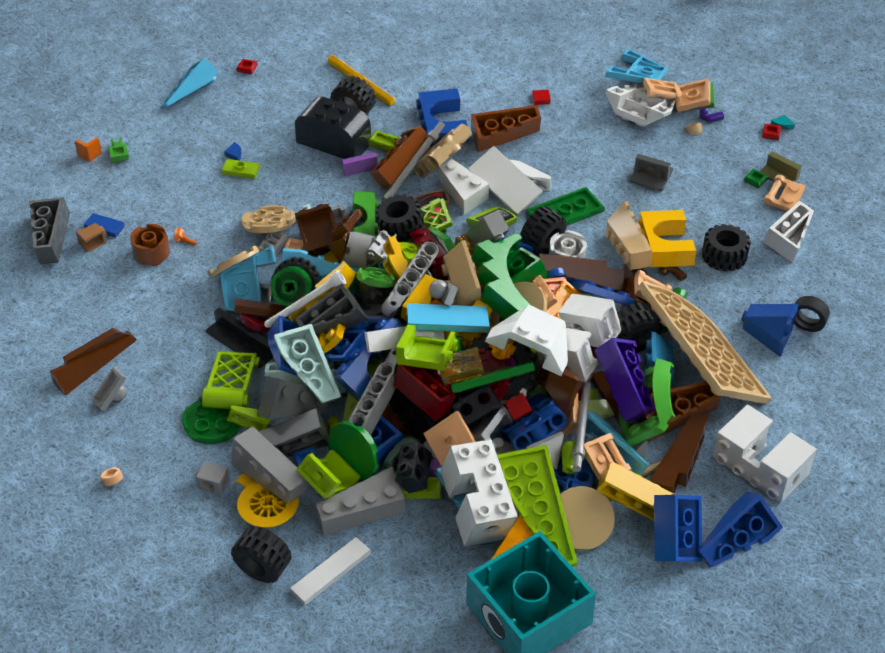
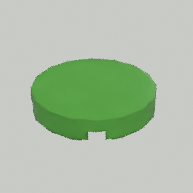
(375, 277)

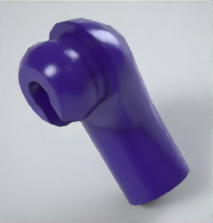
(704, 115)

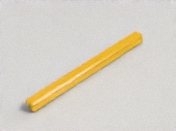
(348, 71)

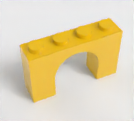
(667, 252)
(422, 296)

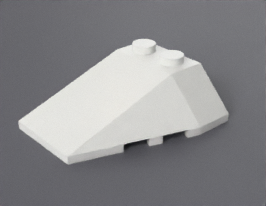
(635, 105)
(536, 331)

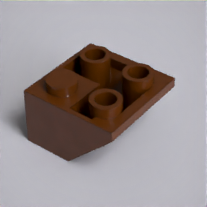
(560, 388)

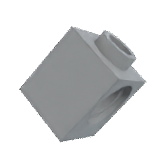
(212, 478)

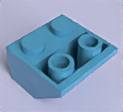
(659, 349)

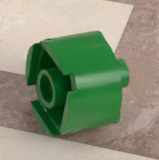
(280, 287)

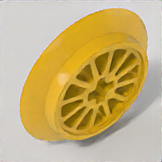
(254, 509)

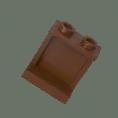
(315, 228)

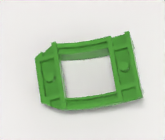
(660, 379)

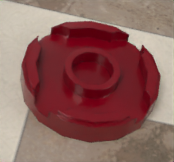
(254, 322)

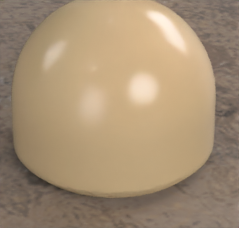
(694, 128)

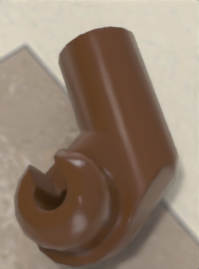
(675, 270)

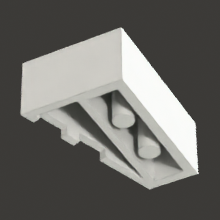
(463, 185)
(788, 232)

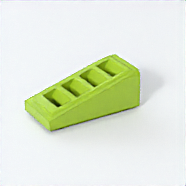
(247, 418)

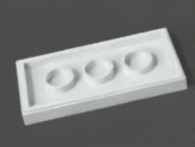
(506, 180)

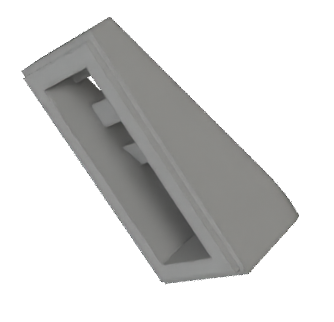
(277, 238)

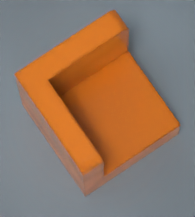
(88, 151)

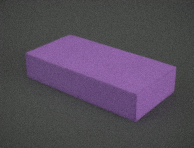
(359, 164)

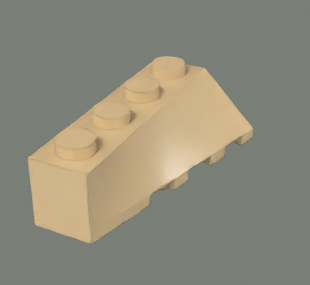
(628, 238)

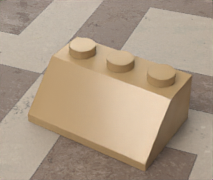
(461, 273)

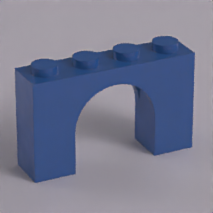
(438, 102)
(354, 373)

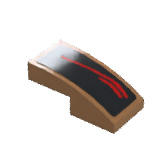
(424, 199)

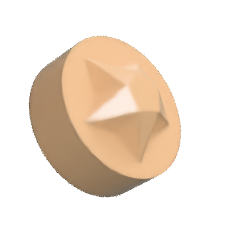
(111, 476)

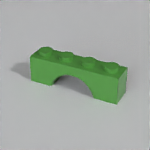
(367, 204)

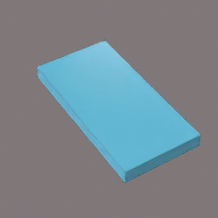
(448, 318)

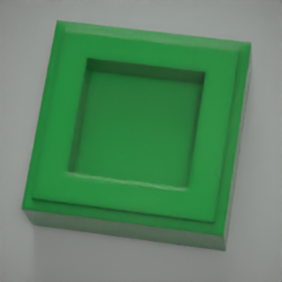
(755, 178)

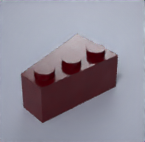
(425, 389)

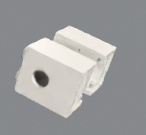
(587, 323)
(778, 471)
(490, 510)

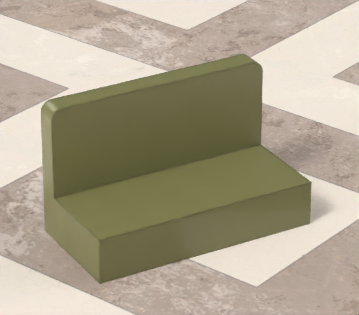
(782, 166)

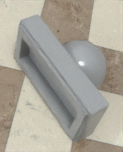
(443, 291)
(110, 390)

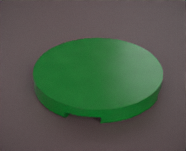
(208, 424)
(355, 447)

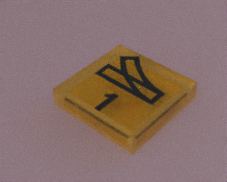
(464, 366)

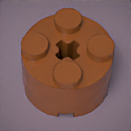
(150, 244)

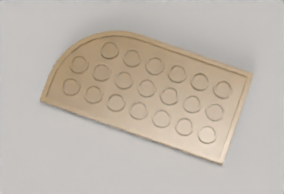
(705, 345)

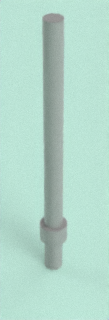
(431, 137)
(578, 451)

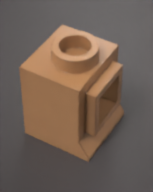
(91, 237)

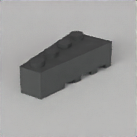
(49, 228)

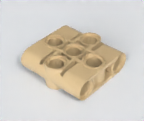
(442, 150)

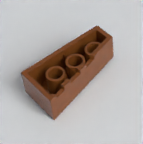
(504, 126)
(399, 156)
(685, 401)

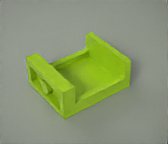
(425, 351)
(328, 474)

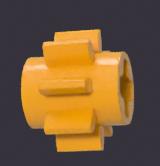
(502, 354)

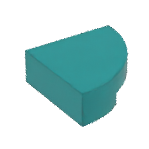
(784, 122)

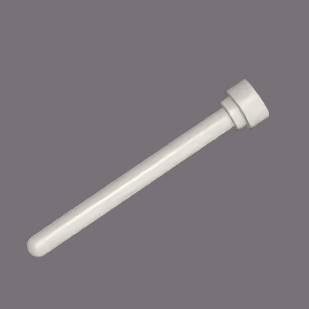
(334, 281)

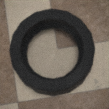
(816, 305)

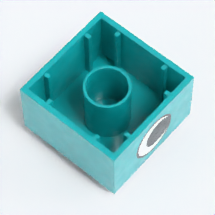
(530, 597)

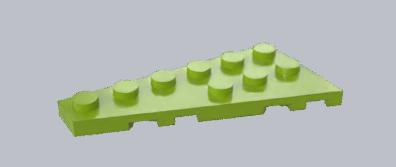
(537, 496)

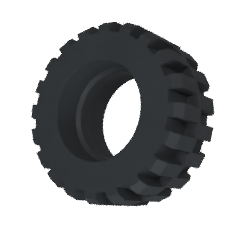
(521, 354)

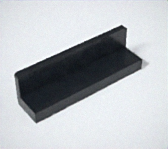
(238, 337)

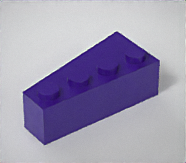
(625, 378)

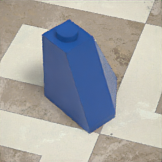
(770, 324)

